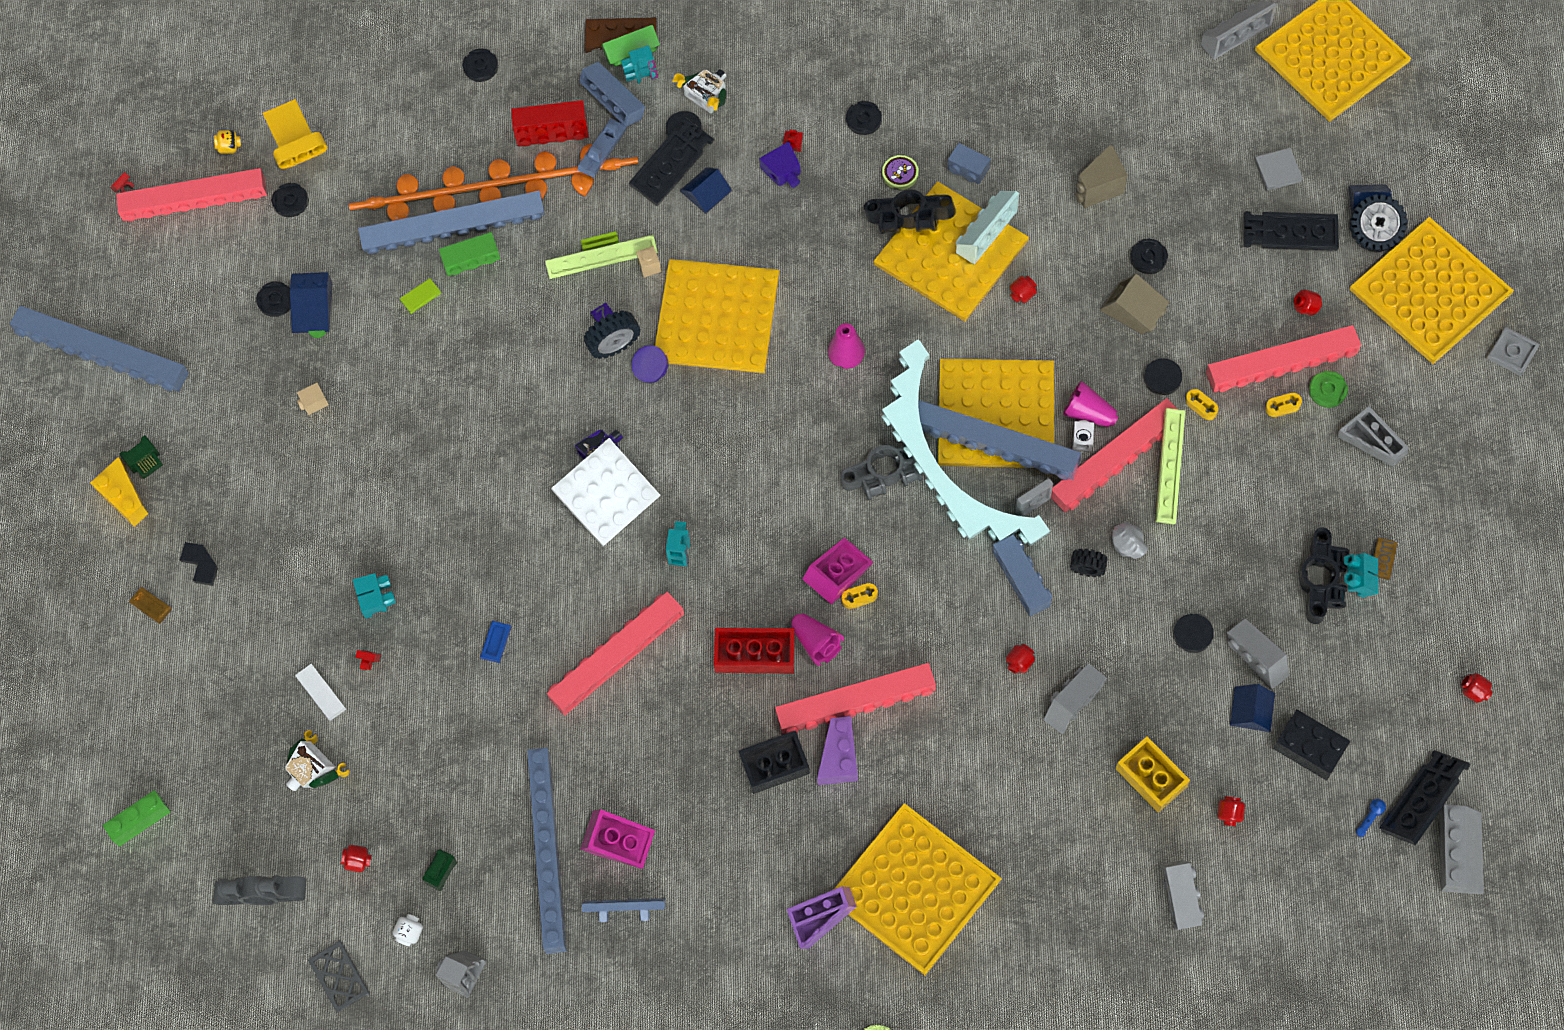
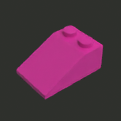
(837, 570)
(617, 839)

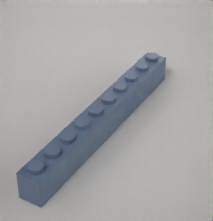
(451, 221)
(99, 349)
(998, 441)
(546, 851)

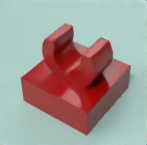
(794, 138)
(121, 182)
(367, 658)

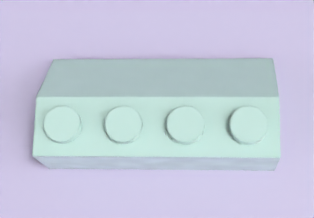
(988, 225)

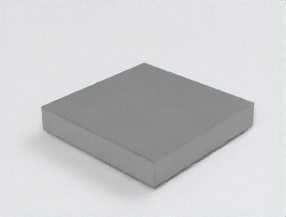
(1278, 169)
(1513, 351)
(1034, 498)

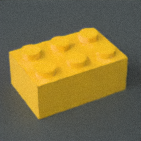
(1152, 774)

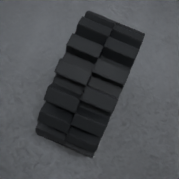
(1088, 562)

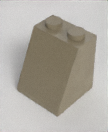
(1101, 179)
(1135, 304)

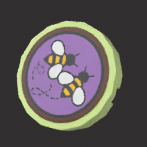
(900, 172)

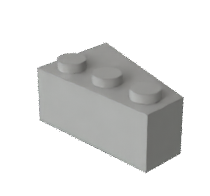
(1374, 437)
(1259, 653)
(1074, 697)
(1182, 894)
(460, 972)

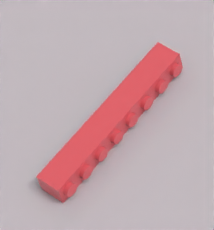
(191, 194)
(1283, 359)
(1111, 458)
(615, 653)
(856, 698)

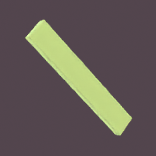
(598, 257)
(1170, 466)

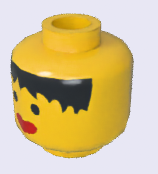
(226, 141)

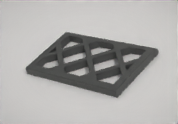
(355, 978)

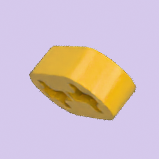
(1282, 401)
(1201, 404)
(857, 592)

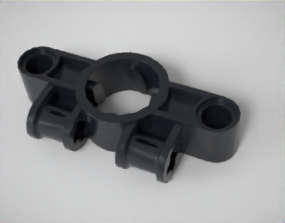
(887, 211)
(1332, 558)

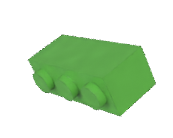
(620, 47)
(469, 254)
(136, 818)

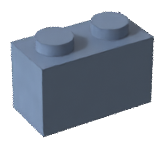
(968, 163)

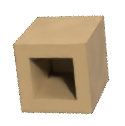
(648, 261)
(312, 399)

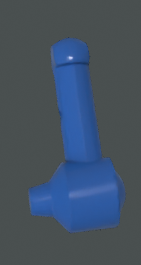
(1376, 808)

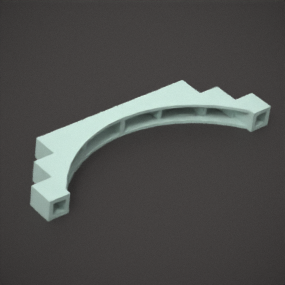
(969, 513)

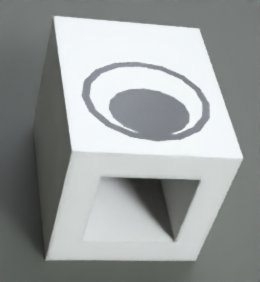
(1083, 435)

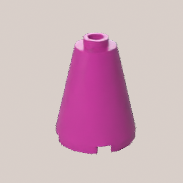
(846, 347)
(1089, 406)
(817, 638)

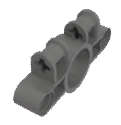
(874, 483)
(259, 890)

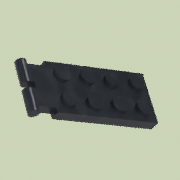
(670, 162)
(1292, 231)
(1424, 798)

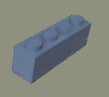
(612, 94)
(1022, 575)

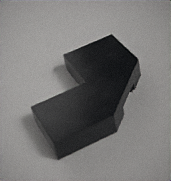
(206, 567)

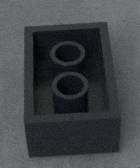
(1311, 744)
(774, 762)

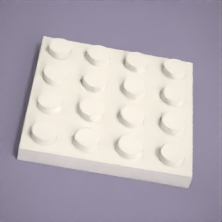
(605, 492)

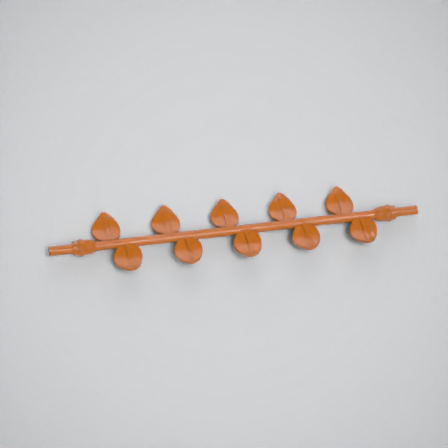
(499, 172)

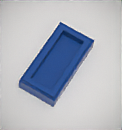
(495, 641)

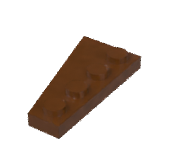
(604, 30)

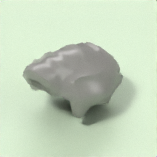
(1129, 540)

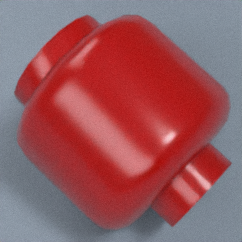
(1023, 289)
(1307, 302)
(1020, 659)
(1476, 687)
(1231, 810)
(355, 858)

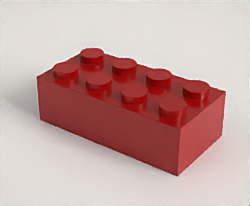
(550, 123)
(754, 650)

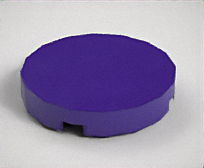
(649, 364)

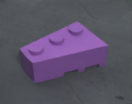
(838, 757)
(820, 914)

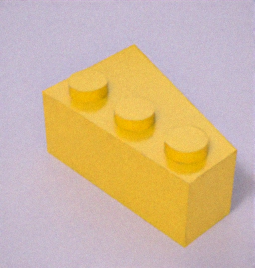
(119, 491)

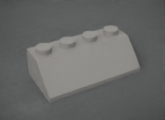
(1238, 28)
(1461, 850)

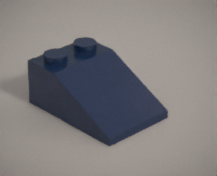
(310, 302)

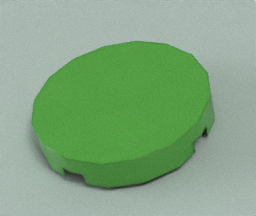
(1328, 389)

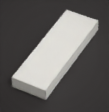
(320, 692)

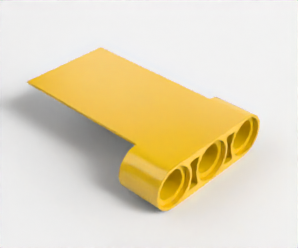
(293, 135)

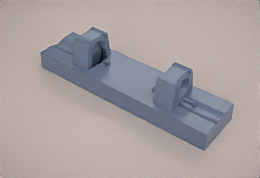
(602, 148)
(605, 906)

